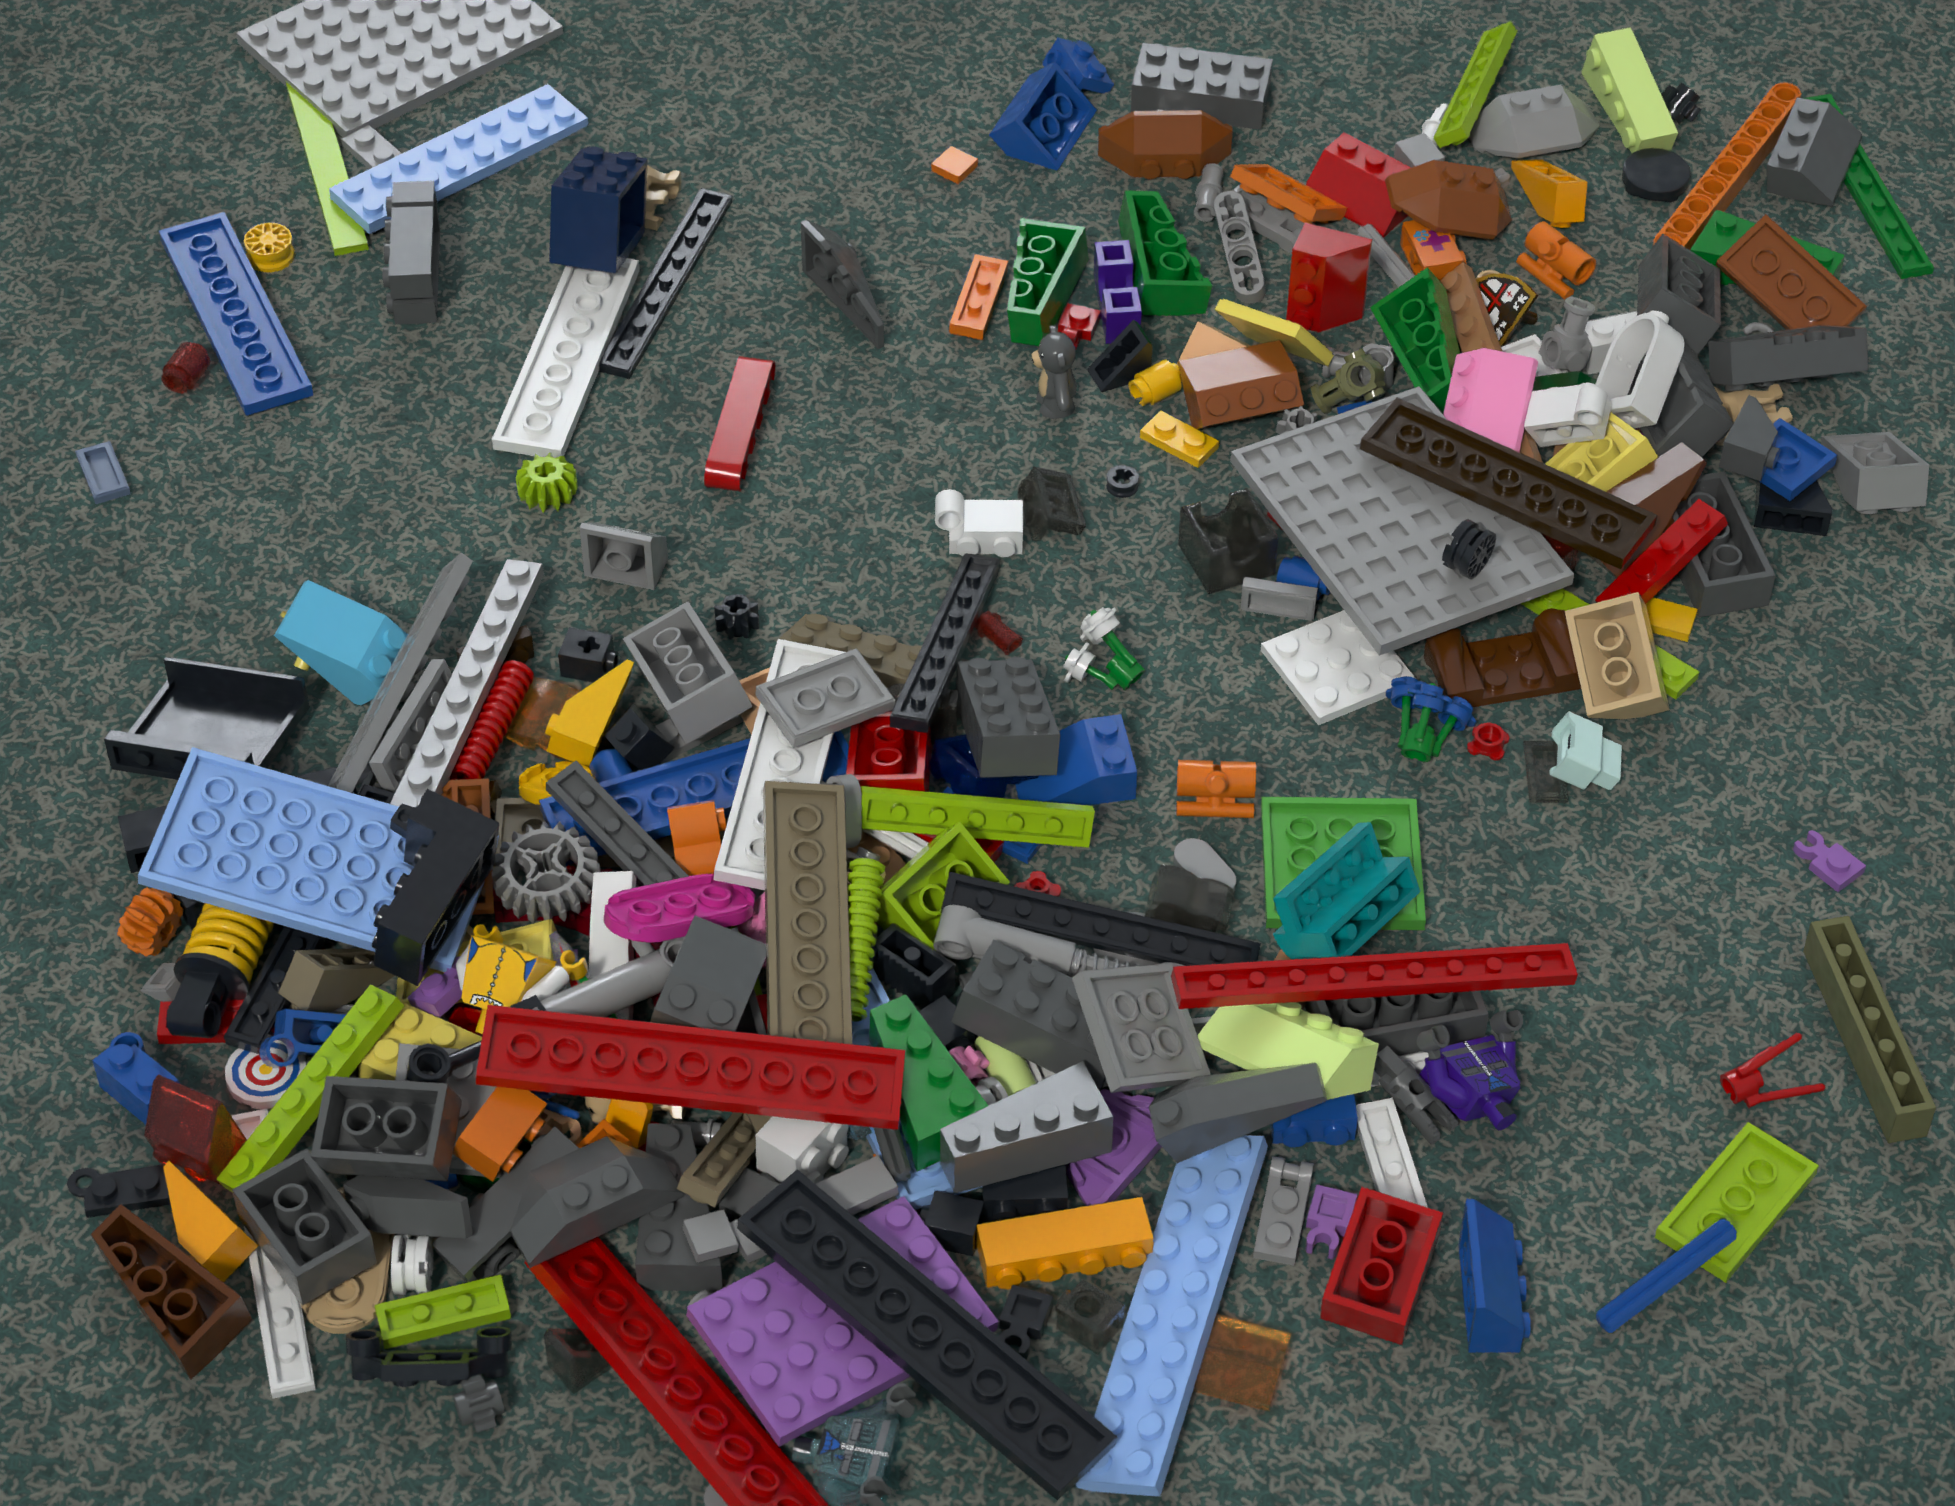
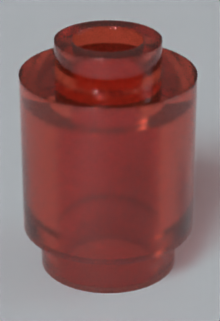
(185, 367)

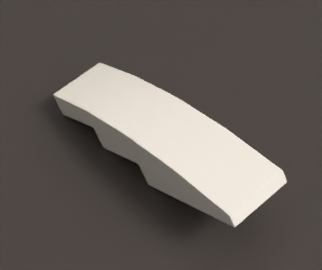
(605, 947)

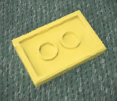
(1269, 328)

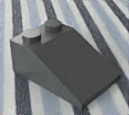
(710, 978)

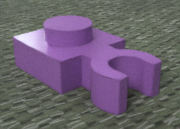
(1831, 864)
(437, 992)
(1329, 1217)

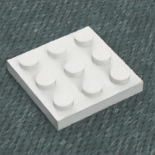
(1333, 667)

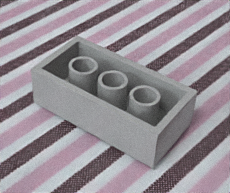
(687, 673)

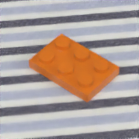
(1287, 193)

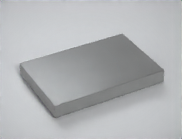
(825, 697)

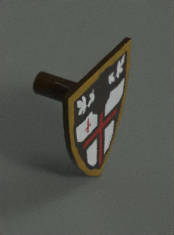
(1507, 303)

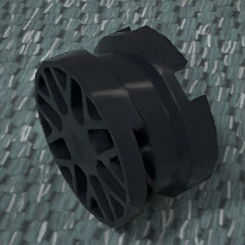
(1469, 549)

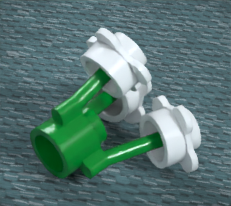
(1123, 667)

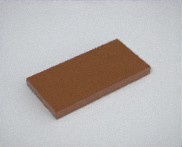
(1788, 279)

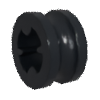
(1122, 490)

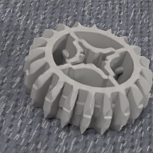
(543, 859)

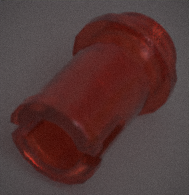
(991, 627)

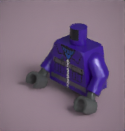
(1477, 1074)

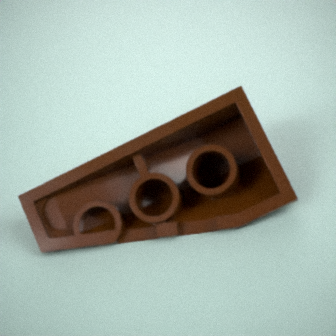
(1659, 490)

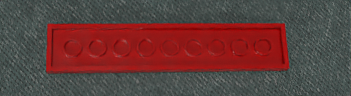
(691, 1067)
(672, 1379)

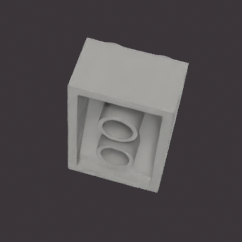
(1878, 472)

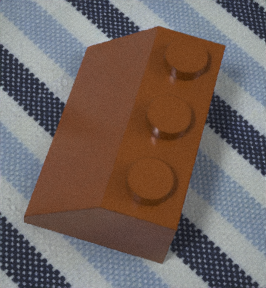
(1239, 384)

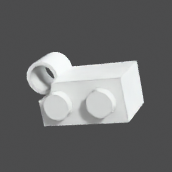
(1568, 414)
(980, 524)

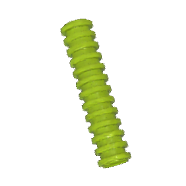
(861, 916)

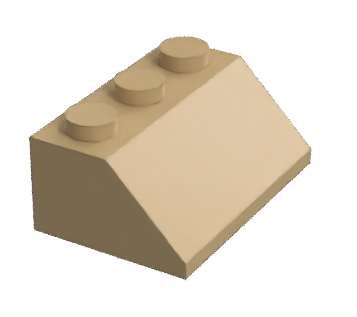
(1617, 659)

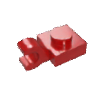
(1079, 322)

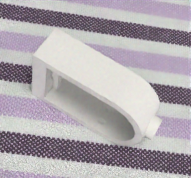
(1664, 351)

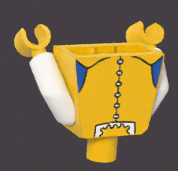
(507, 975)

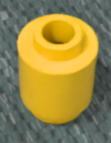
(1156, 382)

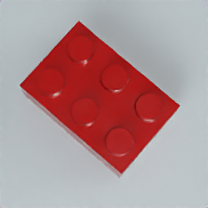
(1381, 1265)

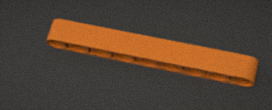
(1733, 166)

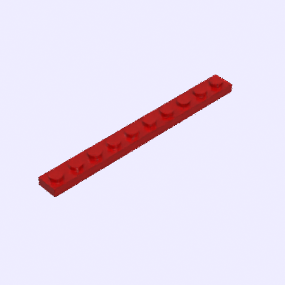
(1373, 975)

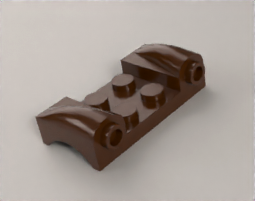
(1505, 666)

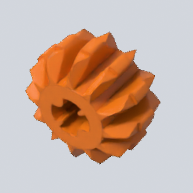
(150, 921)

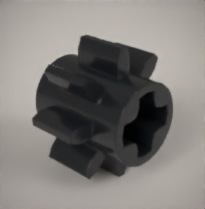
(1681, 102)
(736, 616)

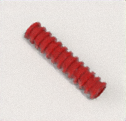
(493, 721)

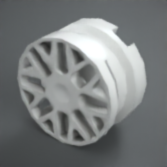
(411, 1264)

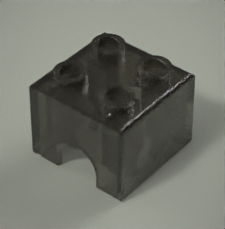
(1228, 544)

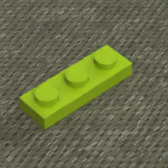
(442, 1311)

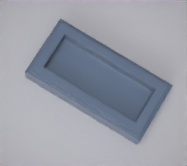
(102, 472)

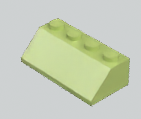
(1287, 1036)

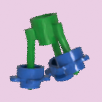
(1420, 740)

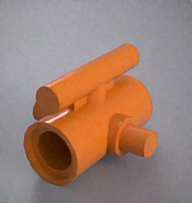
(1556, 259)
(1216, 788)

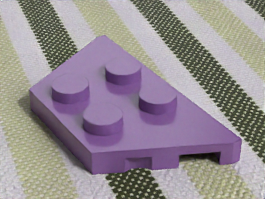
(1133, 1146)

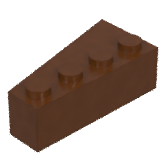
(172, 1290)

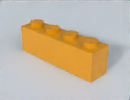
(1064, 1243)

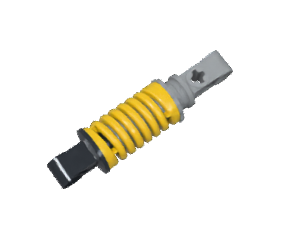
(215, 969)

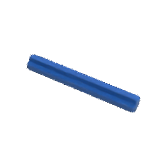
(1666, 1275)

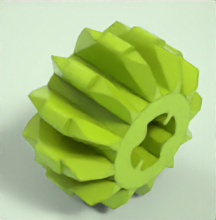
(546, 482)

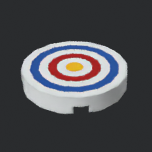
(255, 1082)

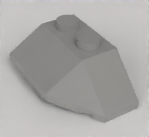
(1533, 123)

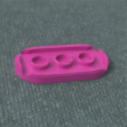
(668, 907)

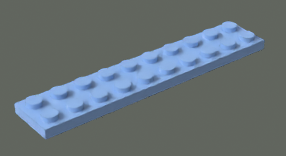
(1173, 1315)

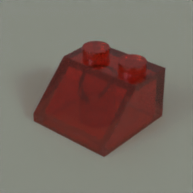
(191, 1130)

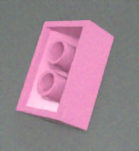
(1491, 394)

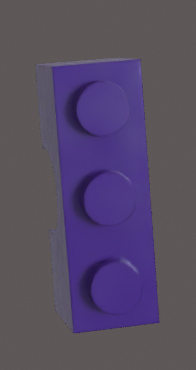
(1114, 287)

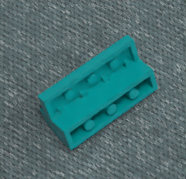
(1343, 897)

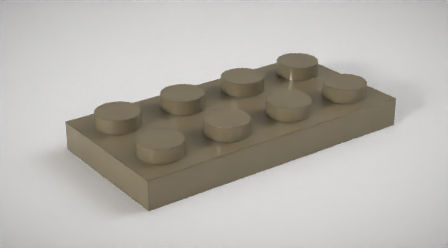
(883, 653)

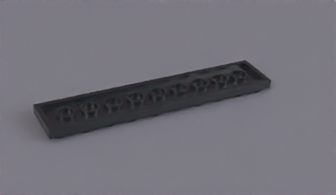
(928, 1334)

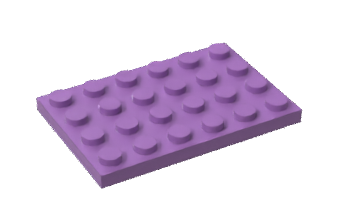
(798, 1355)

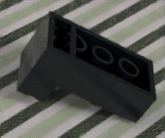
(451, 859)

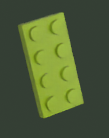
(1746, 1185)

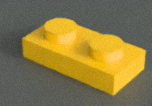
(1179, 439)

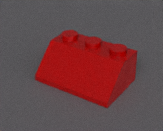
(1356, 179)
(1327, 278)
(889, 755)

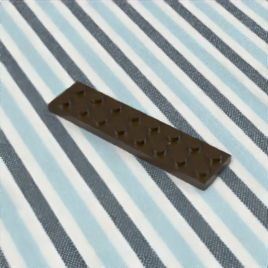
(1509, 483)

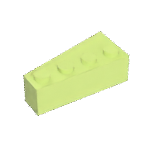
(1628, 91)

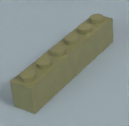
(1869, 1030)

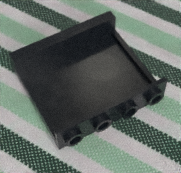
(211, 709)

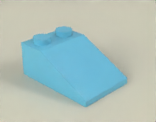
(341, 640)

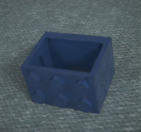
(598, 210)

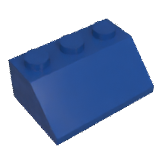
(1044, 119)
(1491, 1281)

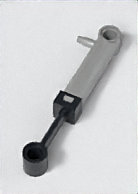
(594, 997)

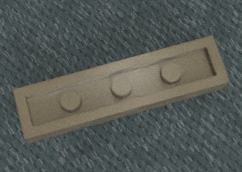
(720, 1161)

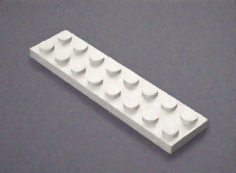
(564, 360)
(768, 759)

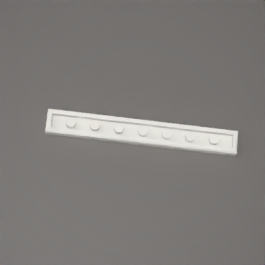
(278, 1310)

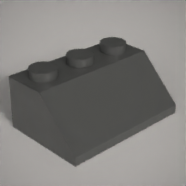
(1812, 153)

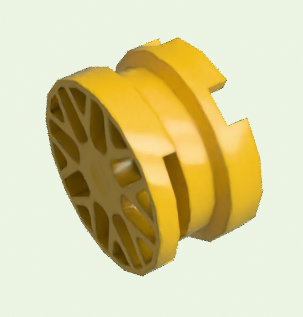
(269, 247)

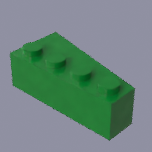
(1162, 266)
(1044, 276)
(933, 1083)

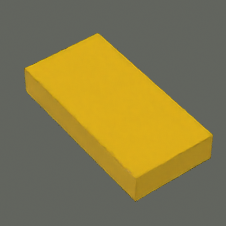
(1671, 618)

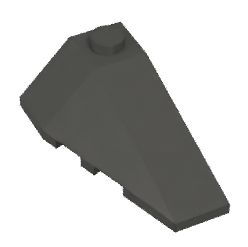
(838, 274)

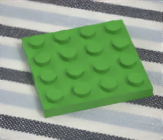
(1305, 827)

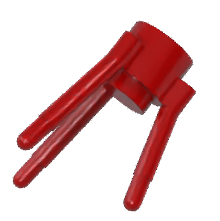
(1746, 1079)

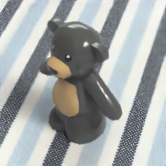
(1056, 380)

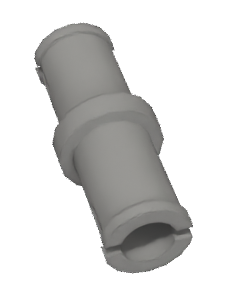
(1207, 191)

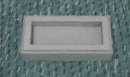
(1278, 598)

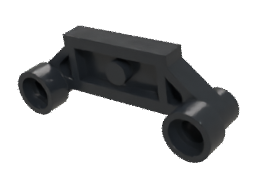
(443, 1366)

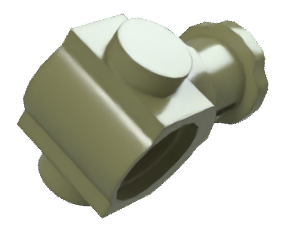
(1349, 384)

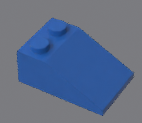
(1091, 768)

